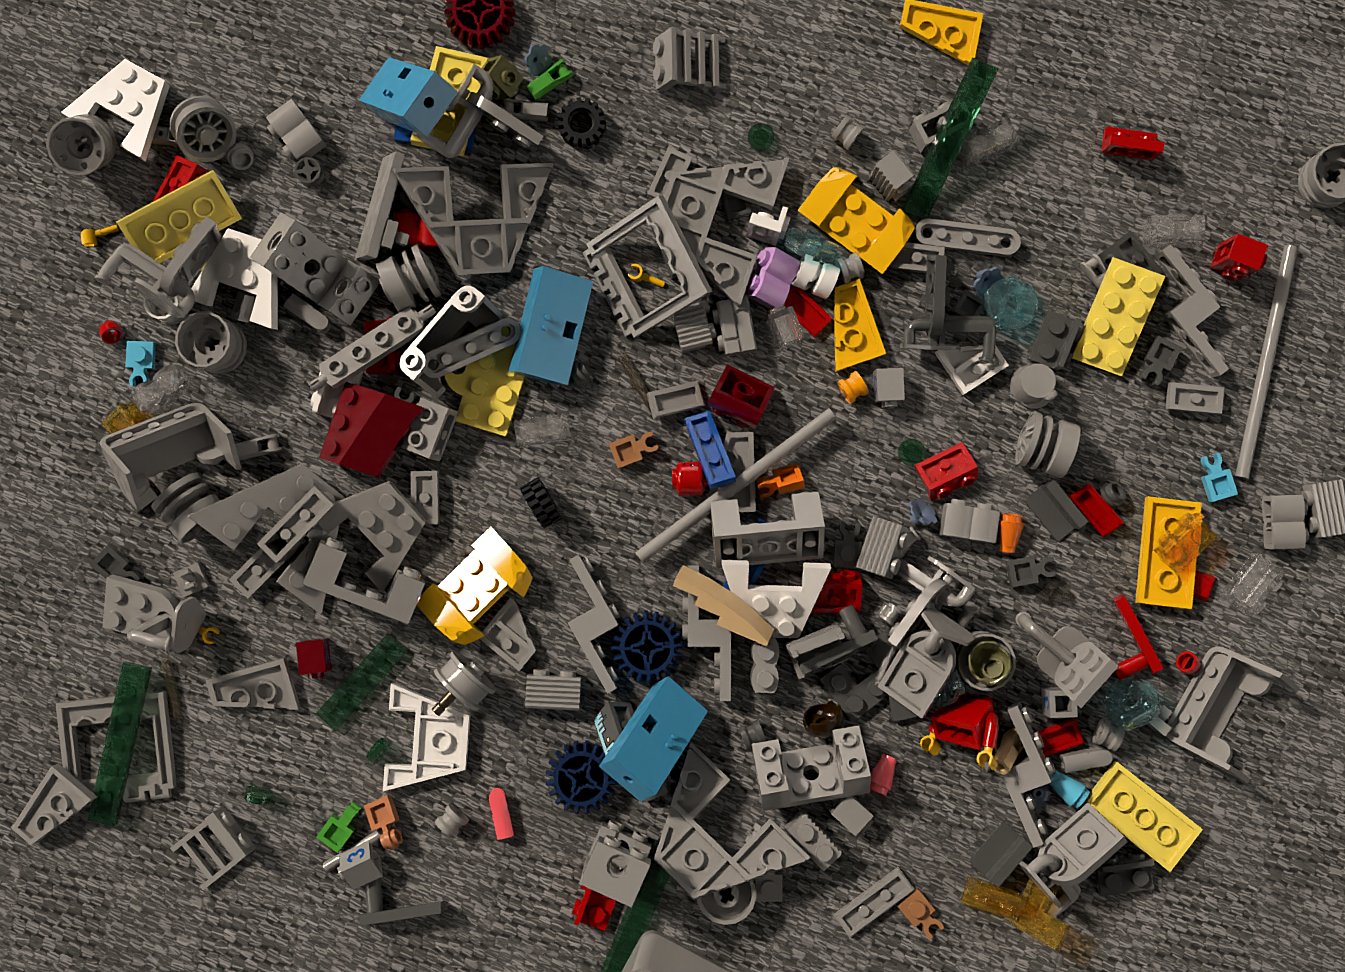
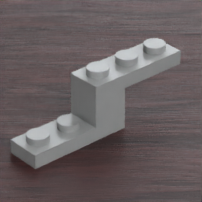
(1192, 311)
(282, 542)
(595, 623)
(708, 634)
(1028, 774)

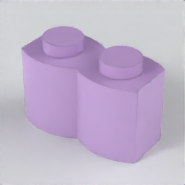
(772, 277)

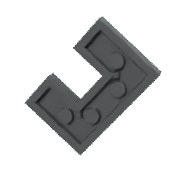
(860, 697)

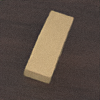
(733, 612)

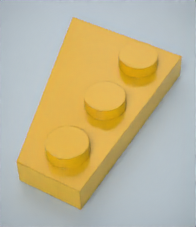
(943, 27)
(854, 327)

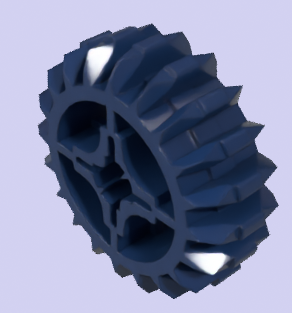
(629, 647)
(593, 782)

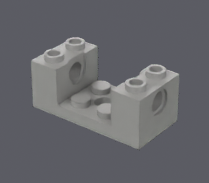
(335, 282)
(788, 540)
(397, 603)
(840, 767)
(613, 868)

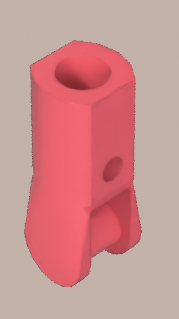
(501, 814)

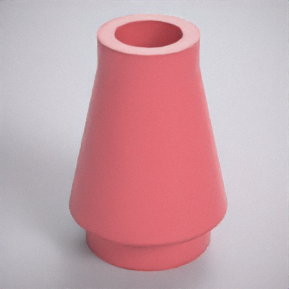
(883, 775)

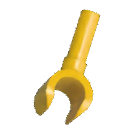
(89, 236)
(645, 277)
(203, 631)

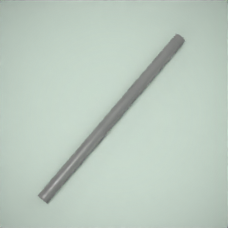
(1266, 361)
(742, 481)

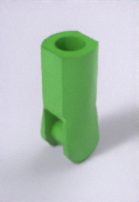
(545, 83)

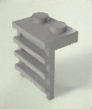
(673, 59)
(813, 645)
(229, 835)

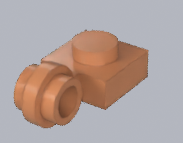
(381, 815)

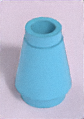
(1069, 789)

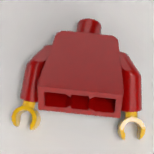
(965, 723)

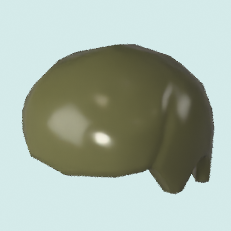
(989, 663)

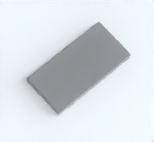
(379, 207)

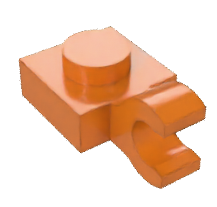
(784, 479)

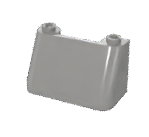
(464, 308)

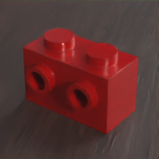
(1239, 257)

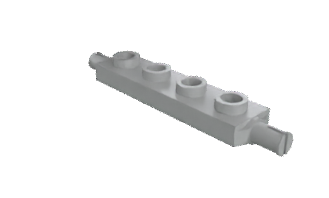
(372, 347)

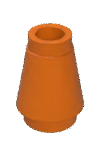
(1009, 531)

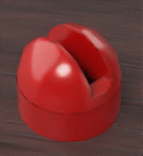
(106, 335)
(1185, 660)

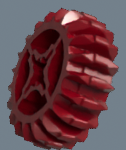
(459, 10)

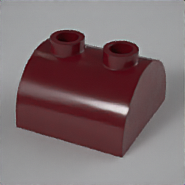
(740, 397)

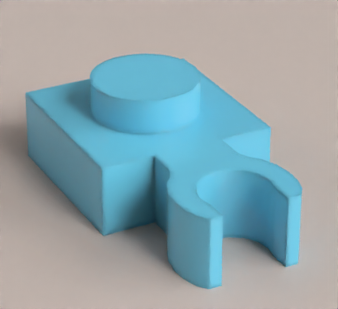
(140, 357)
(1218, 482)

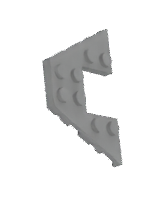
(693, 202)
(476, 245)
(235, 515)
(695, 857)

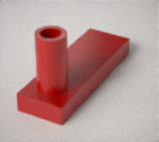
(1147, 655)

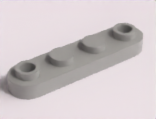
(967, 237)
(471, 347)

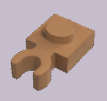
(627, 450)
(918, 911)

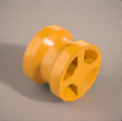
(853, 387)

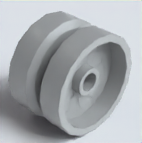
(731, 905)

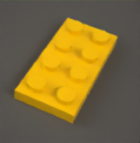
(1156, 580)

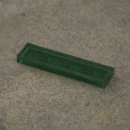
(362, 682)

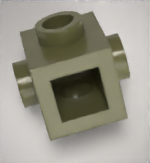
(504, 77)

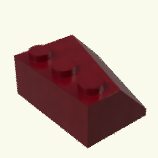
(367, 429)

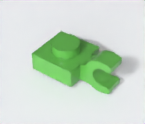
(338, 829)

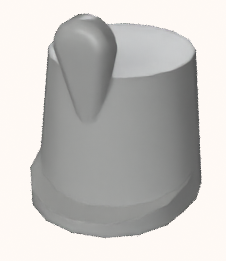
(1033, 385)

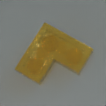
(1036, 919)

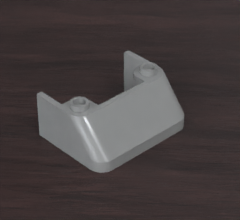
(164, 444)
(1212, 701)
(662, 954)

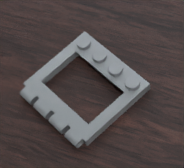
(681, 261)
(98, 711)

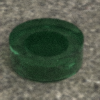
(760, 137)
(911, 452)
(378, 750)
(258, 795)

